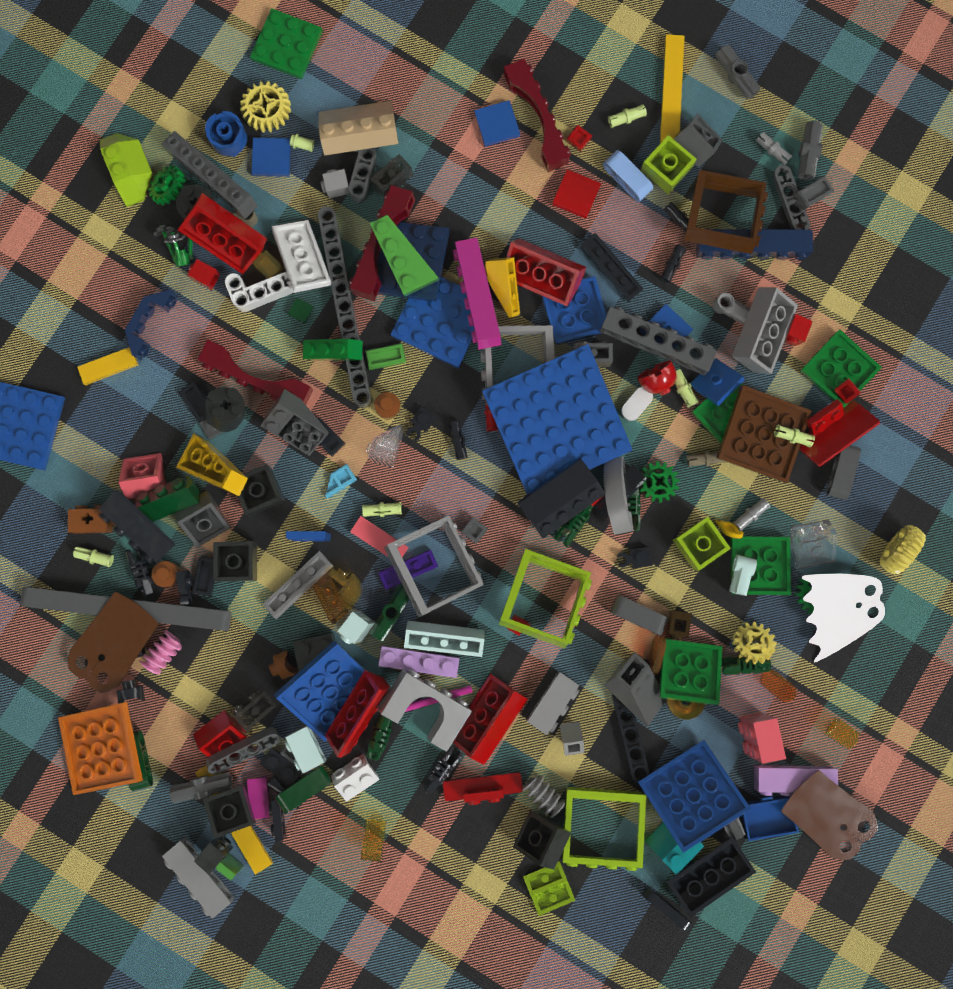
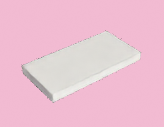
(301, 256)

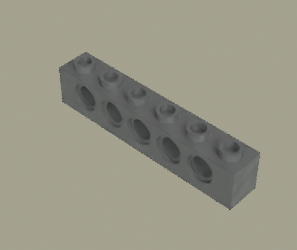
(210, 175)
(664, 350)

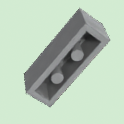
(553, 703)

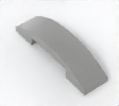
(616, 496)

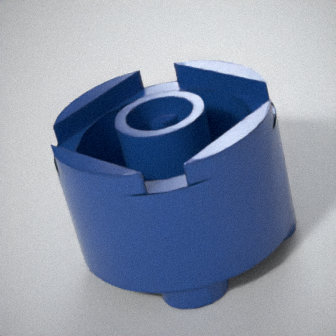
(226, 133)

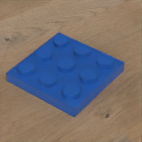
(581, 317)

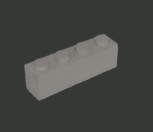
(202, 887)

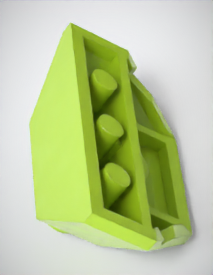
(127, 167)

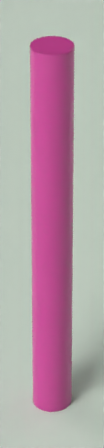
(429, 700)

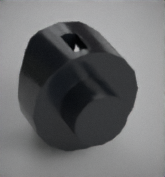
(130, 691)

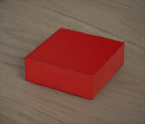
(579, 138)

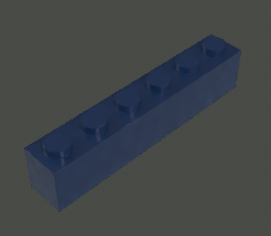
(773, 243)

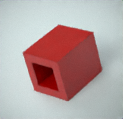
(203, 274)
(798, 330)

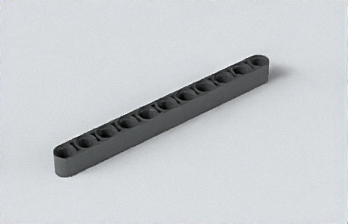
(345, 297)
(93, 604)

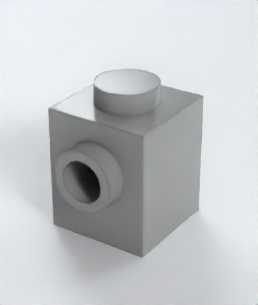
(335, 183)
(572, 738)

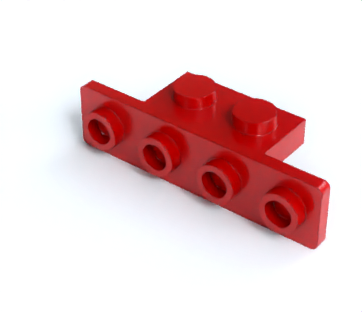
(482, 788)

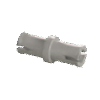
(773, 148)
(751, 514)

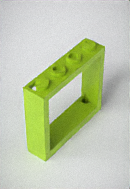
(579, 602)
(609, 795)

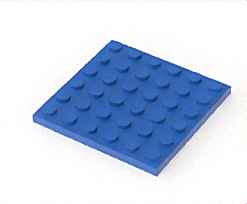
(556, 417)

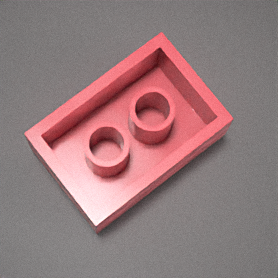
(761, 737)

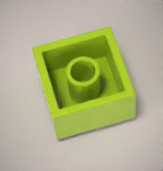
(668, 164)
(701, 544)

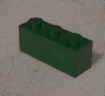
(168, 498)

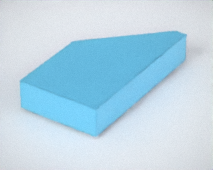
(339, 480)

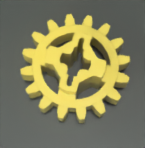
(758, 651)

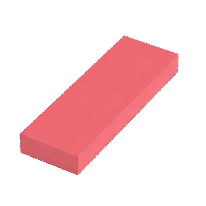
(374, 536)

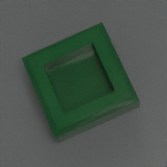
(300, 310)

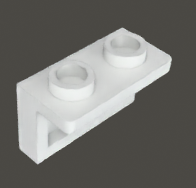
(354, 777)

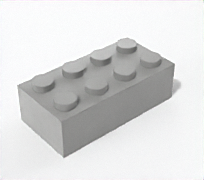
(765, 330)

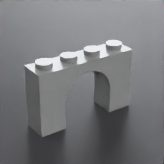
(409, 688)

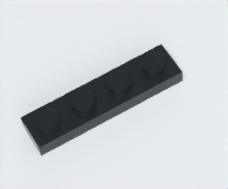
(611, 267)

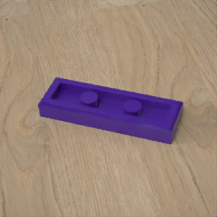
(416, 565)

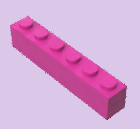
(478, 294)

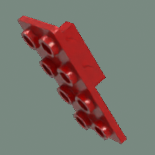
(836, 430)

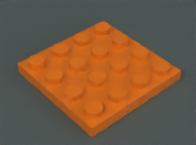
(100, 748)

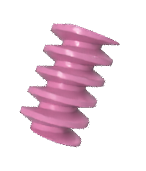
(162, 653)

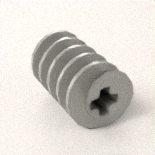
(544, 795)

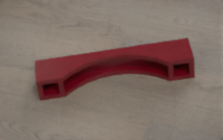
(521, 82)
(366, 282)
(218, 358)

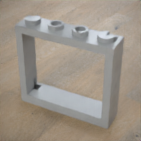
(548, 347)
(406, 579)

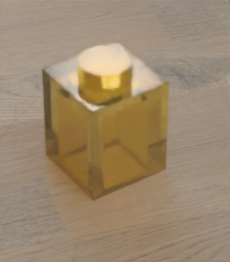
(268, 265)
(842, 734)

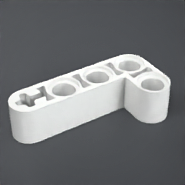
(250, 292)

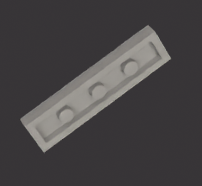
(297, 585)

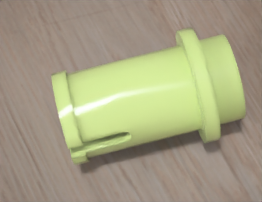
(301, 142)

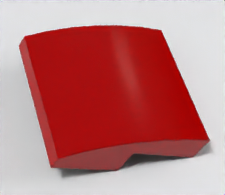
(576, 194)

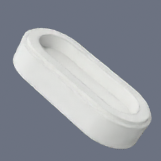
(636, 404)

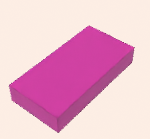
(259, 796)

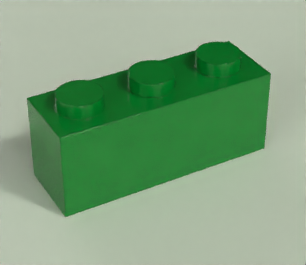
(332, 349)

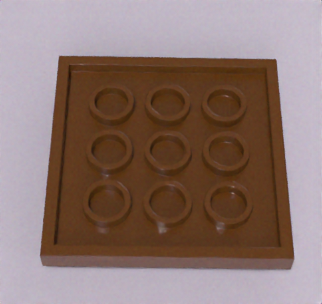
(751, 438)

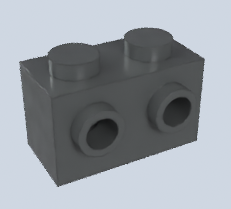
(601, 351)

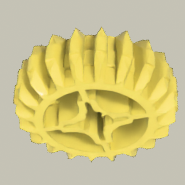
(251, 106)
(902, 549)

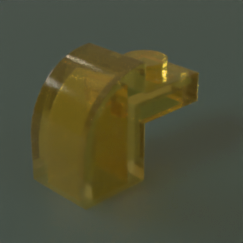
(351, 589)
(373, 840)

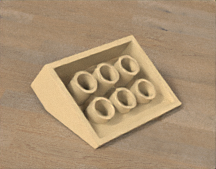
(357, 128)

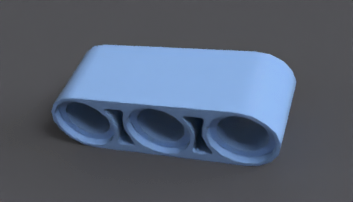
(628, 176)

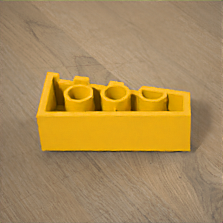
(210, 465)

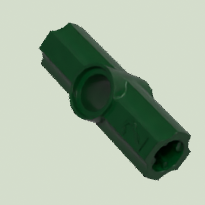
(384, 624)

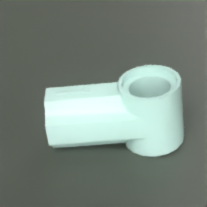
(743, 570)

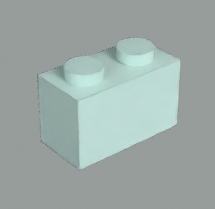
(305, 749)

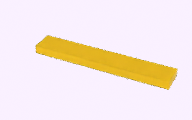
(672, 86)
(246, 840)

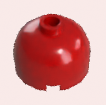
(659, 378)

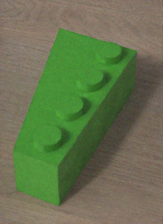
(406, 263)

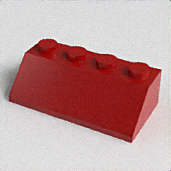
(222, 234)
(545, 271)
(356, 713)
(490, 718)

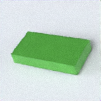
(385, 356)
(229, 866)

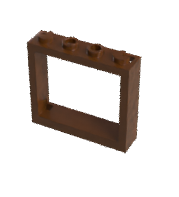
(732, 185)

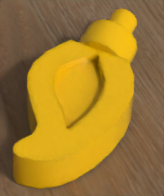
(729, 529)

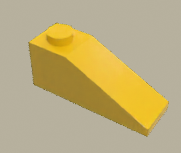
(502, 279)

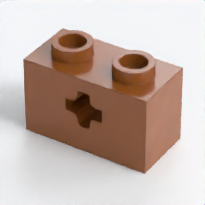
(79, 523)

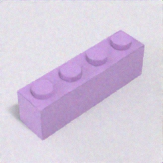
(419, 661)
(787, 778)

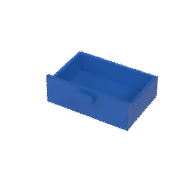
(766, 819)

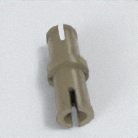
(703, 459)

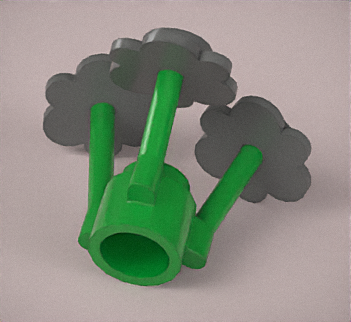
(180, 257)

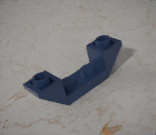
(165, 300)

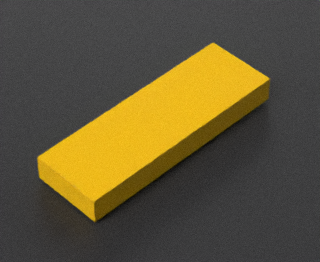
(107, 366)

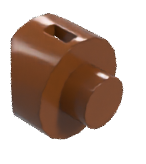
(387, 405)
(165, 573)
(282, 666)

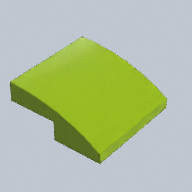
(549, 889)

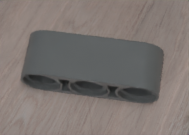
(359, 182)
(843, 473)
(639, 615)

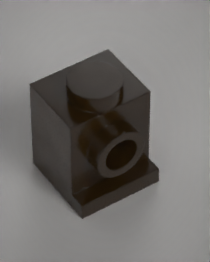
(685, 621)

